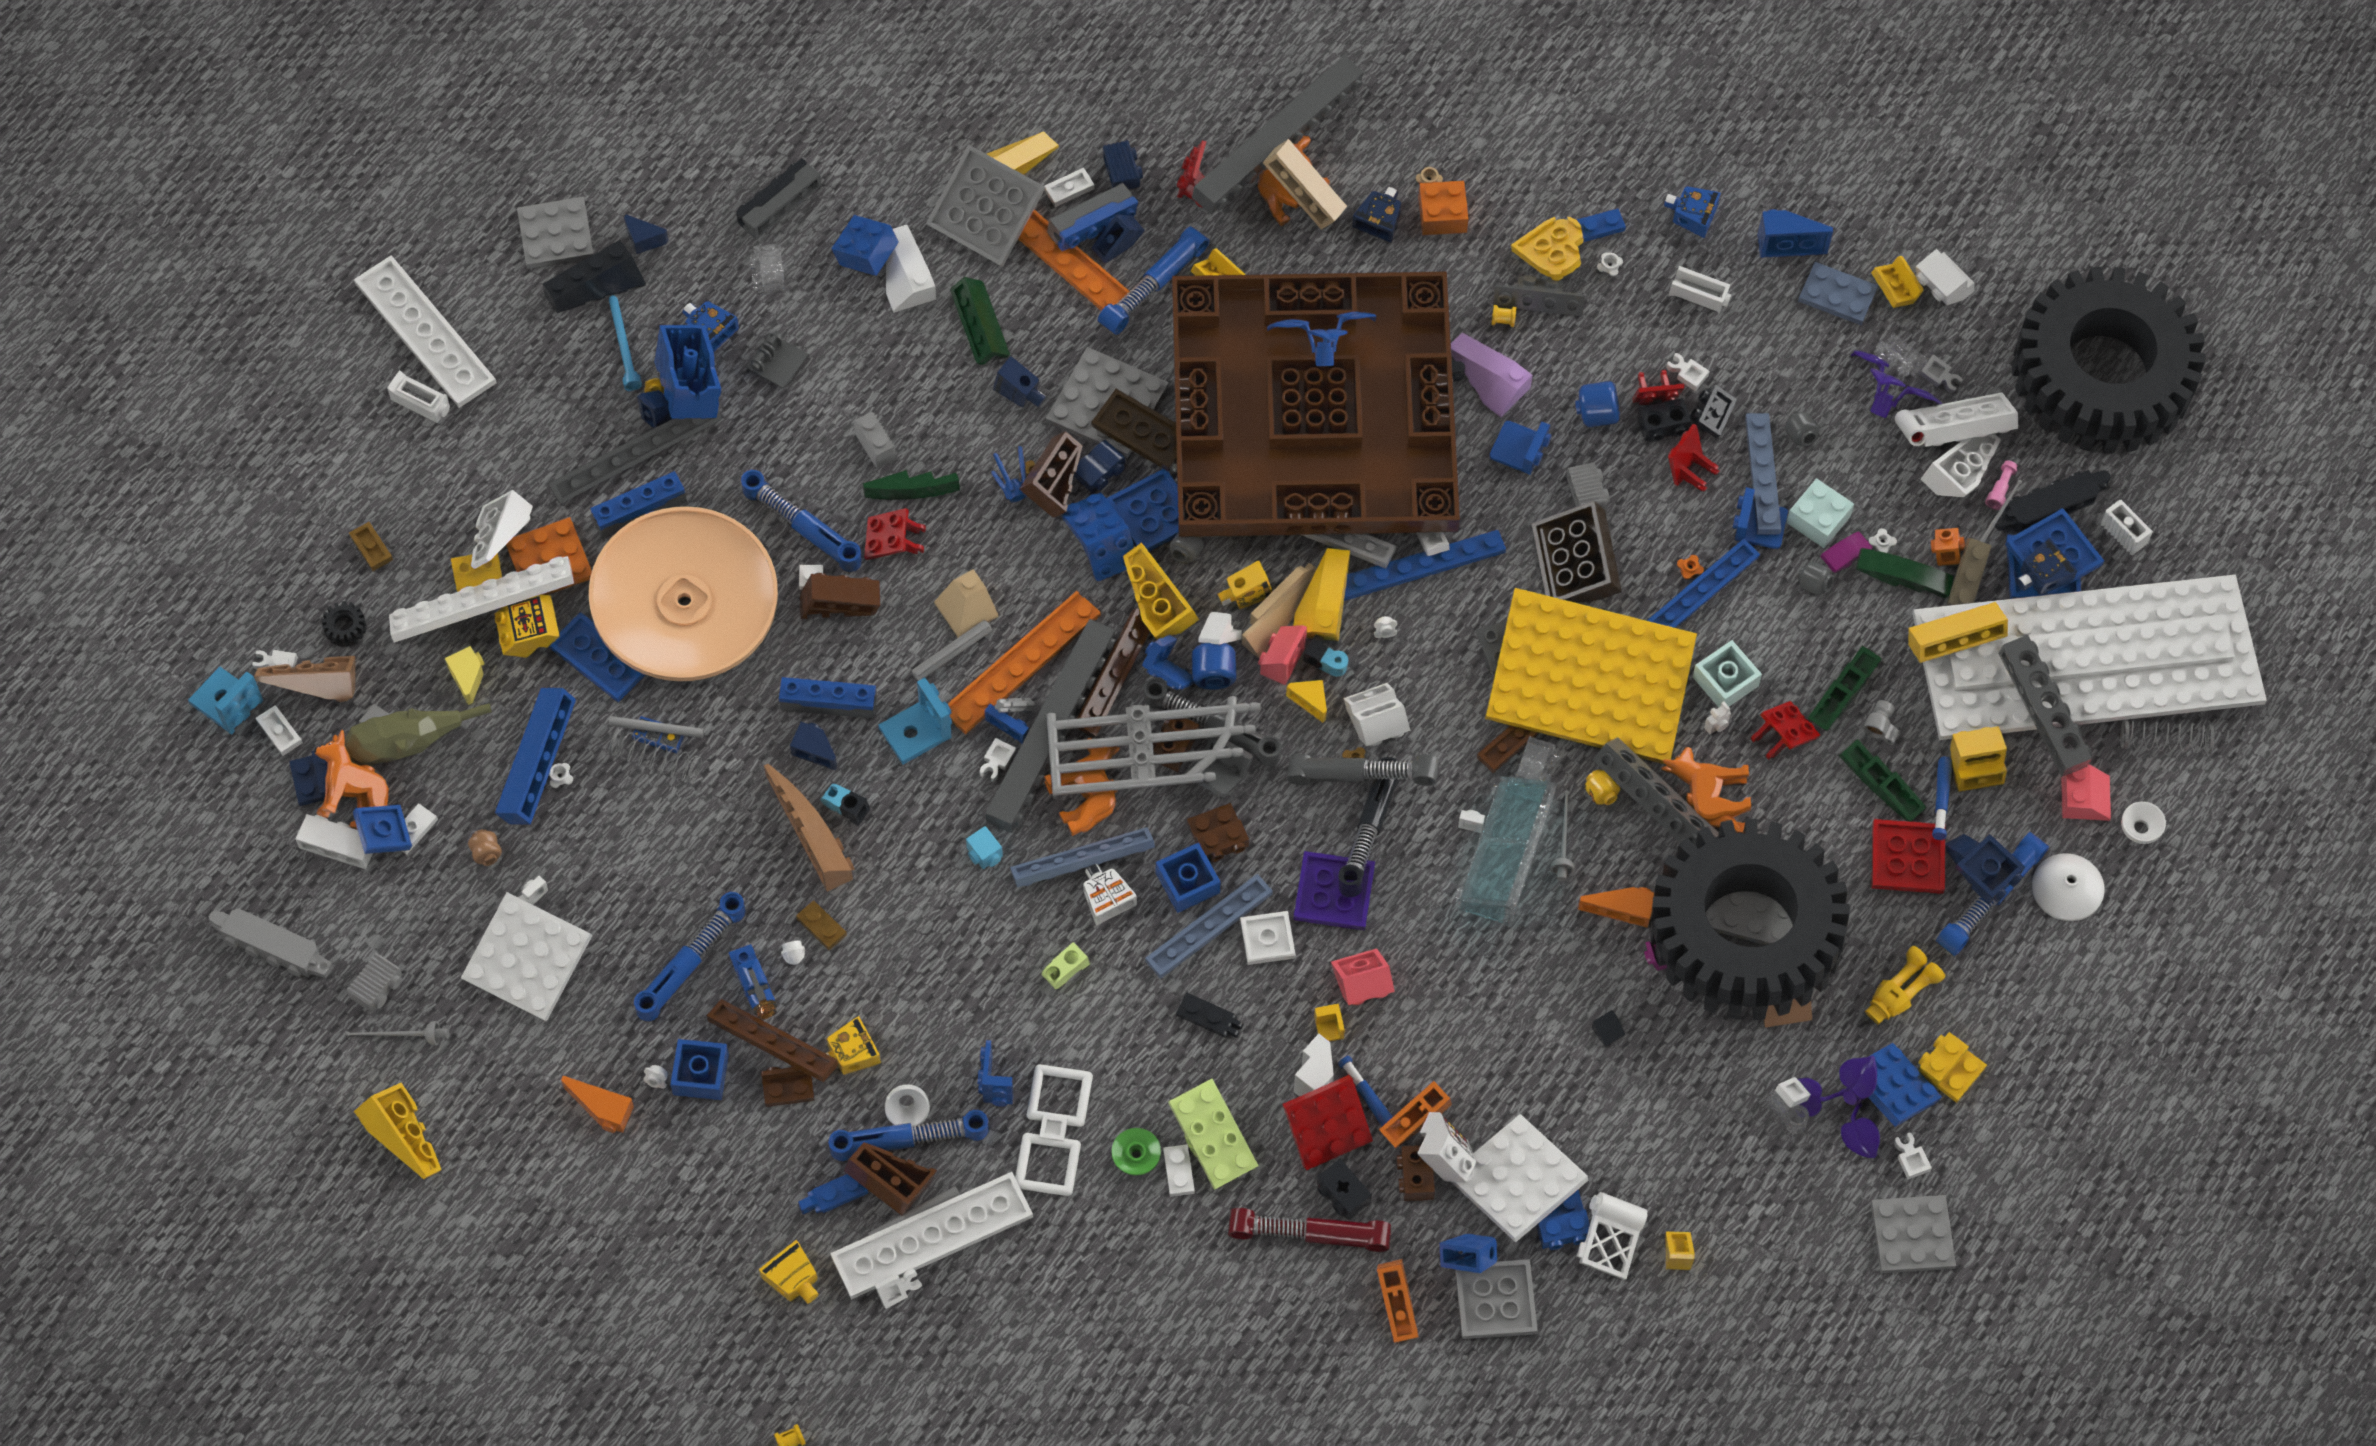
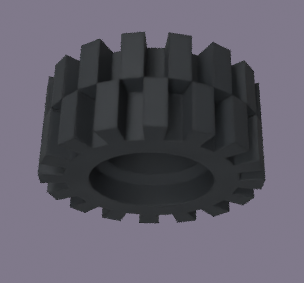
(350, 634)

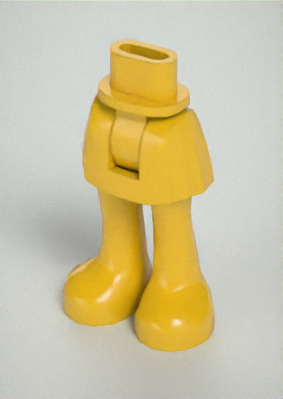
(1890, 999)

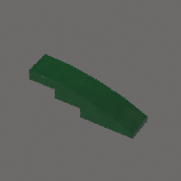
(901, 487)
(1903, 571)
(1845, 688)
(1882, 781)

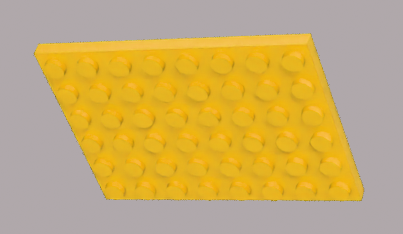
(1590, 675)

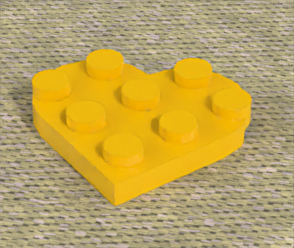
(1552, 247)

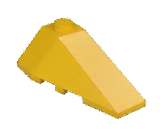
(1158, 599)
(392, 1121)

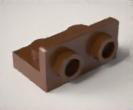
(786, 1086)

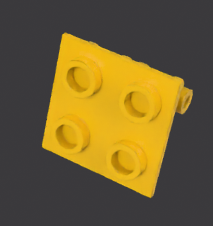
(468, 576)

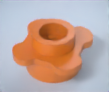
(1688, 573)

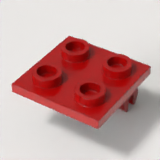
(1191, 172)
(1666, 392)
(1683, 456)
(887, 534)
(1790, 726)

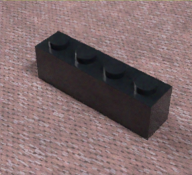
(594, 278)

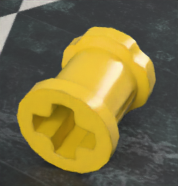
(1503, 316)
(790, 1437)

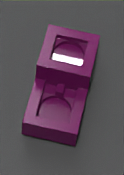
(1845, 552)

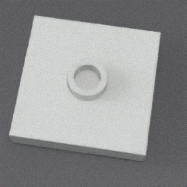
(1267, 937)

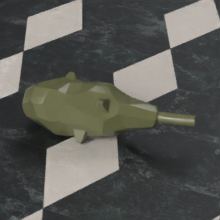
(403, 733)

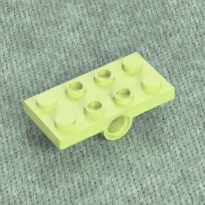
(1213, 1134)

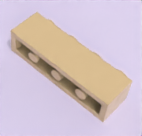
(1304, 184)

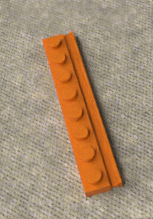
(1072, 265)
(1022, 661)

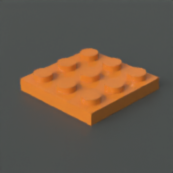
(547, 543)

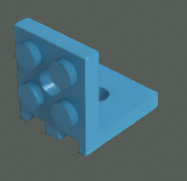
(234, 706)
(927, 717)

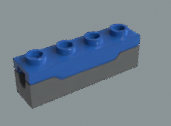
(1091, 217)
(621, 510)
(828, 697)

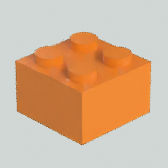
(1443, 207)

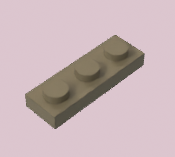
(1969, 572)

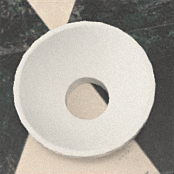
(2147, 814)
(913, 1114)

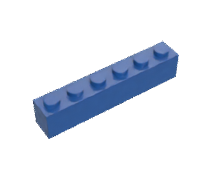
(535, 756)

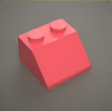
(1283, 653)
(2086, 795)
(1363, 977)

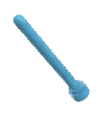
(631, 379)

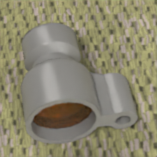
(1879, 725)

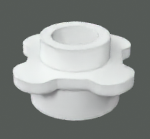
(1610, 258)
(1878, 545)
(1385, 627)
(562, 769)
(656, 1076)

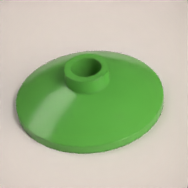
(1136, 1140)

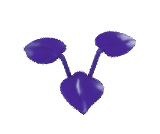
(1883, 400)
(1860, 1079)

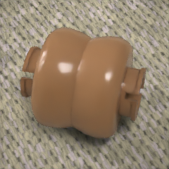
(484, 847)

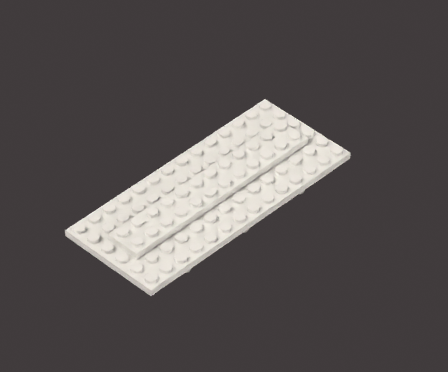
(2109, 653)

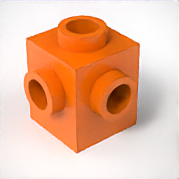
(1947, 546)

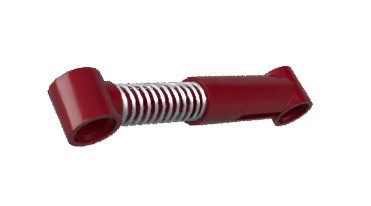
(1370, 1235)

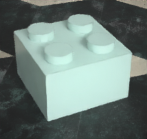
(1820, 513)
(1727, 675)

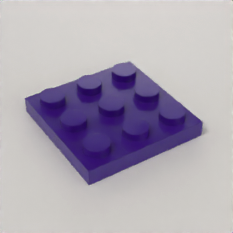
(1320, 897)

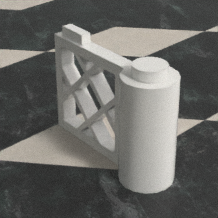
(1615, 1215)

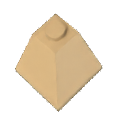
(966, 603)

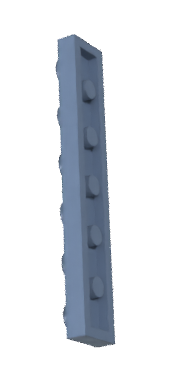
(1763, 473)
(1082, 857)
(1208, 926)

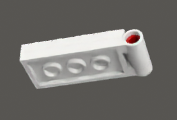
(1958, 420)

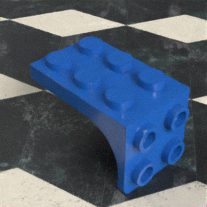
(1100, 533)

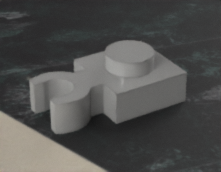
(1938, 372)

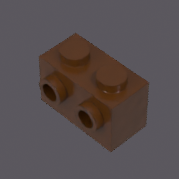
(1175, 746)
(1417, 1175)

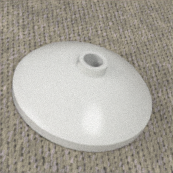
(2065, 899)

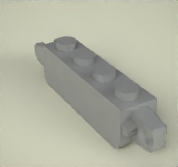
(271, 942)

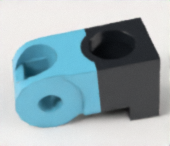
(1325, 658)
(846, 803)

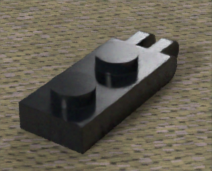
(1208, 1016)

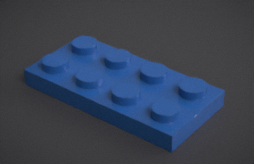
(587, 653)

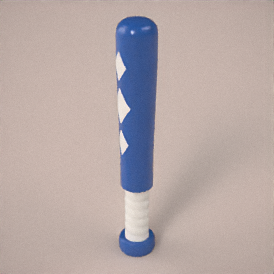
(1942, 796)
(1369, 1096)

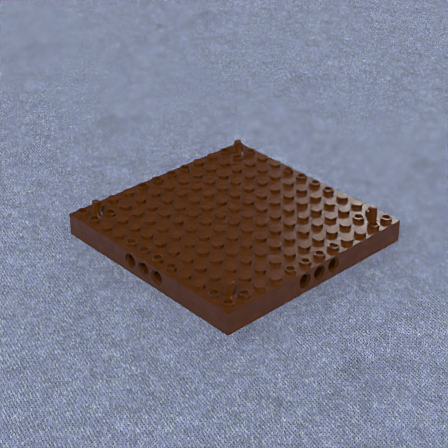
(1308, 446)

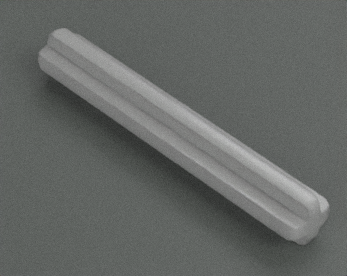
(952, 650)

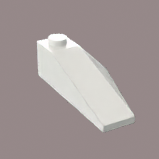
(907, 274)
(1961, 467)
(498, 525)

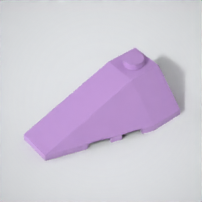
(1493, 375)

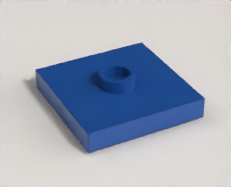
(382, 829)

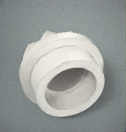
(793, 952)

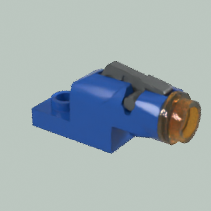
(753, 982)

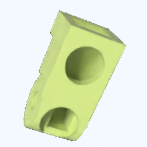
(1065, 966)

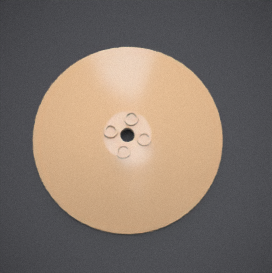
(679, 556)

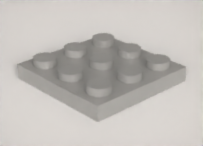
(555, 232)
(1913, 1234)
(1497, 1301)

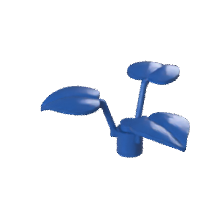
(1324, 351)

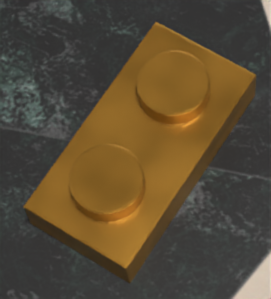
(370, 546)
(821, 925)

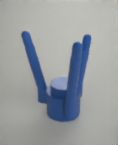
(1012, 486)

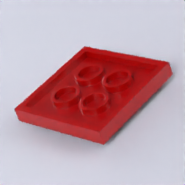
(1907, 857)
(1327, 1122)

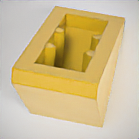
(1309, 696)
(1679, 1250)

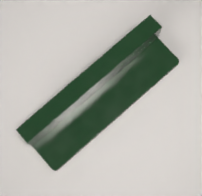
(979, 320)

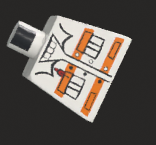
(1107, 894)

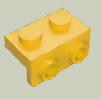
(1216, 265)
(1898, 282)

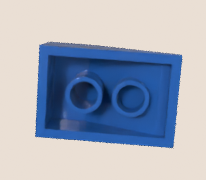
(1791, 235)

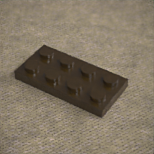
(1138, 428)

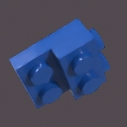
(1564, 1224)

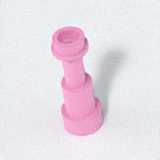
(1996, 497)

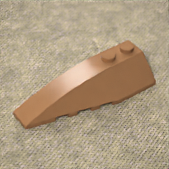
(813, 833)

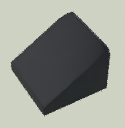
(1608, 1028)

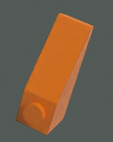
(1627, 905)
(604, 1106)
(1413, 1115)
(1397, 1300)

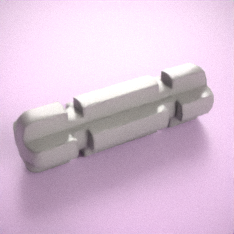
(1014, 705)

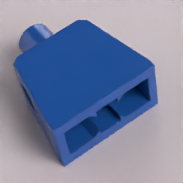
(1477, 1254)

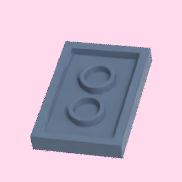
(1838, 293)

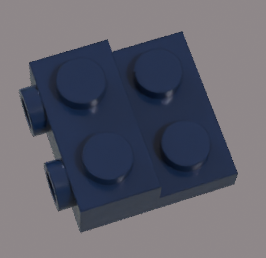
(309, 778)
(1991, 869)

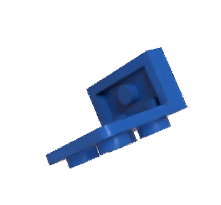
(1520, 446)
(1746, 523)
(1159, 665)
(995, 1089)

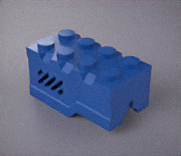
(687, 371)

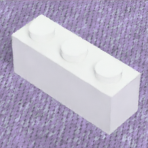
(332, 841)

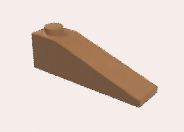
(326, 680)

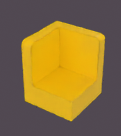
(1329, 1022)

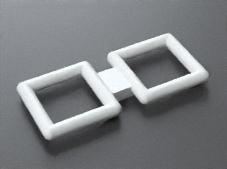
(1053, 1129)

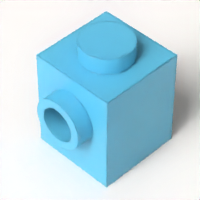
(984, 848)

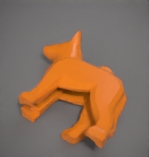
(1275, 193)
(349, 779)
(1706, 785)
(1098, 804)

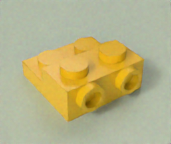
(1951, 1066)

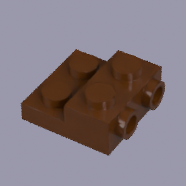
(1219, 832)

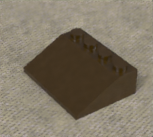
(1577, 554)

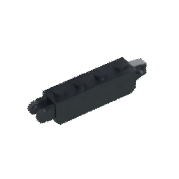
(2070, 494)

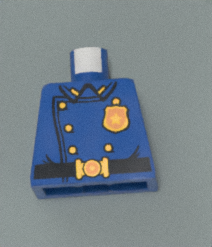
(1694, 209)
(718, 322)

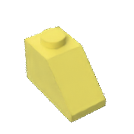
(466, 671)

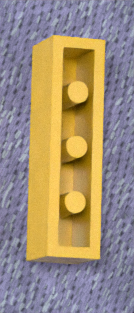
(1958, 632)

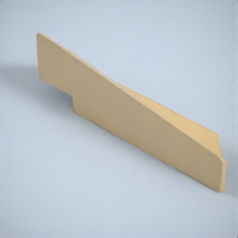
(1277, 610)

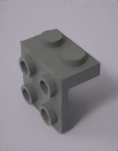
(1228, 771)

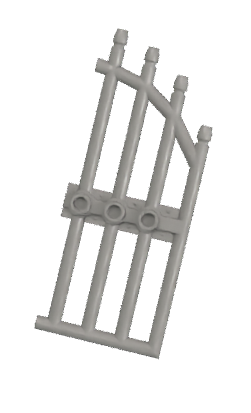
(1141, 746)

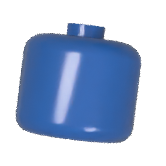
(1598, 404)
(1214, 666)

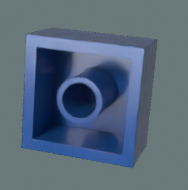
(865, 245)
(1188, 877)
(699, 1069)

